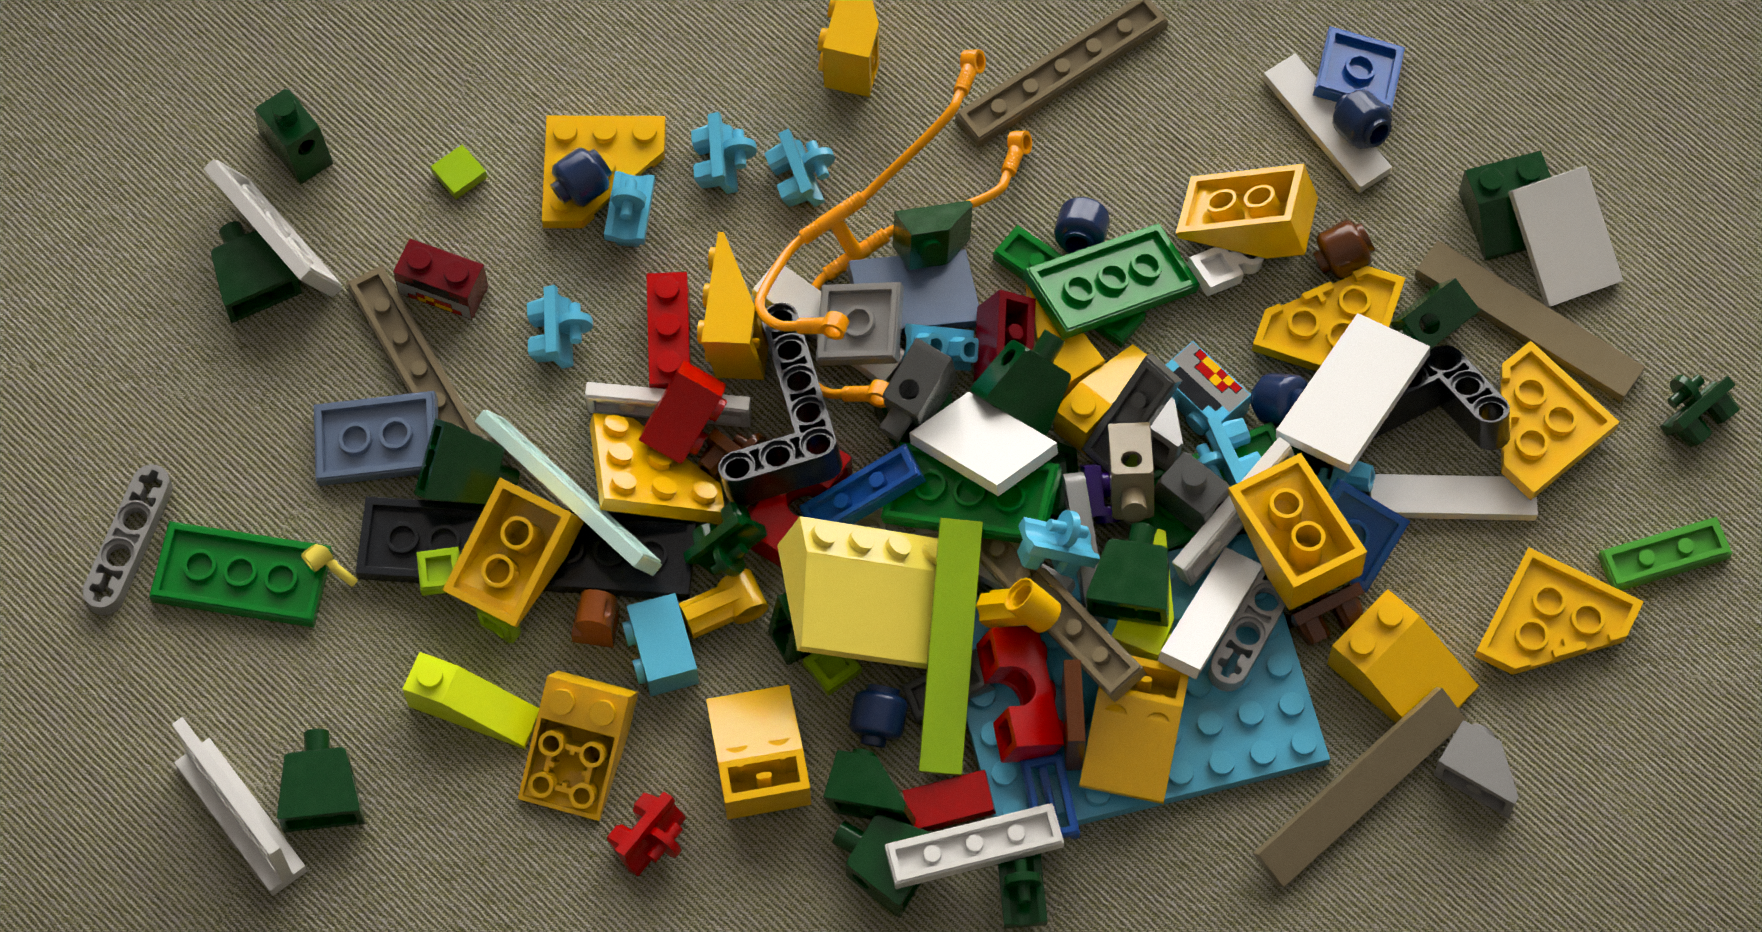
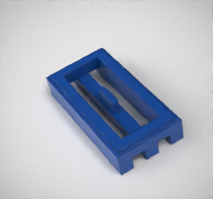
(1041, 763)

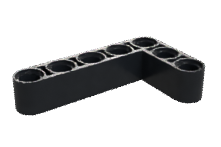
(1461, 390)
(797, 458)

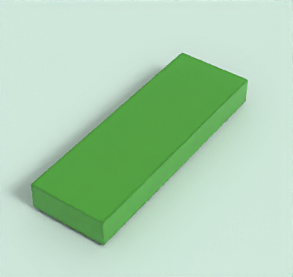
(1665, 554)

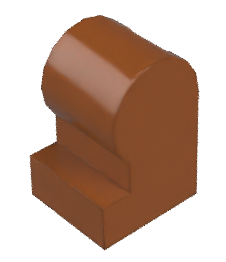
(596, 618)

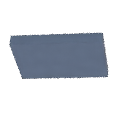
(931, 294)
(372, 437)

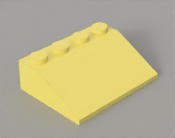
(859, 591)

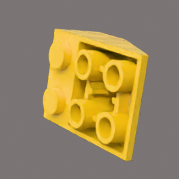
(850, 47)
(731, 328)
(1136, 735)
(577, 744)
(759, 752)

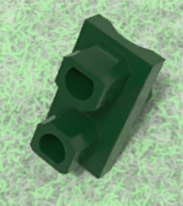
(1687, 420)
(723, 546)
(1022, 892)

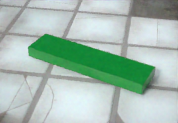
(1023, 250)

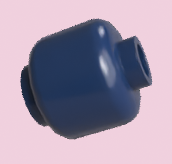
(1362, 119)
(580, 177)
(1081, 224)
(1275, 396)
(878, 715)

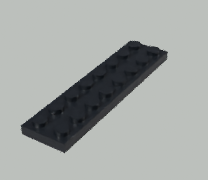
(401, 527)

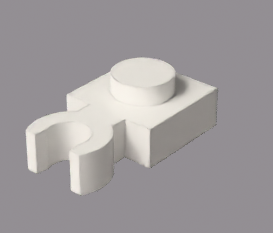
(1220, 270)

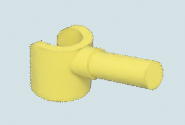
(318, 556)

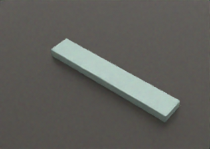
(569, 492)

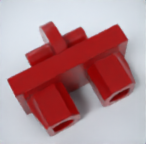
(651, 836)

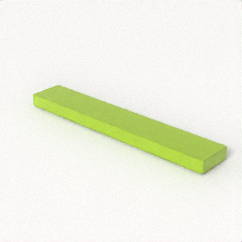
(950, 647)

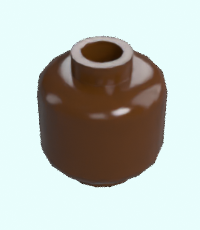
(1343, 249)

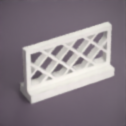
(237, 811)

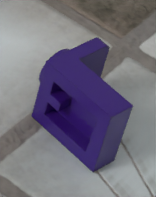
(1098, 488)

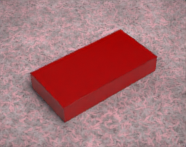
(950, 801)

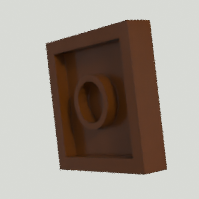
(1073, 714)

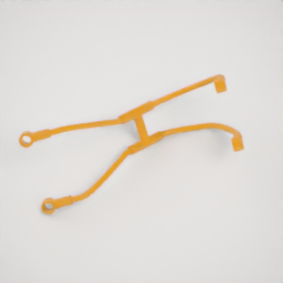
(835, 323)

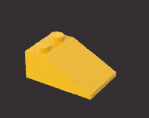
(1251, 211)
(1297, 531)
(512, 552)
(1397, 659)

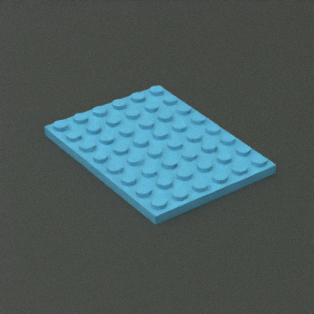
(1221, 736)

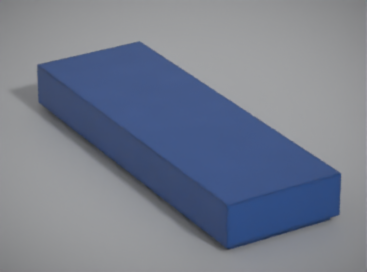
(867, 488)

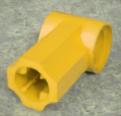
(733, 600)
(1018, 606)

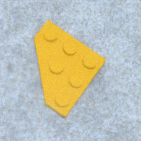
(623, 142)
(1312, 325)
(1549, 421)
(646, 482)
(1554, 616)

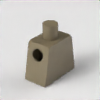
(1131, 486)

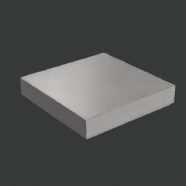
(873, 324)

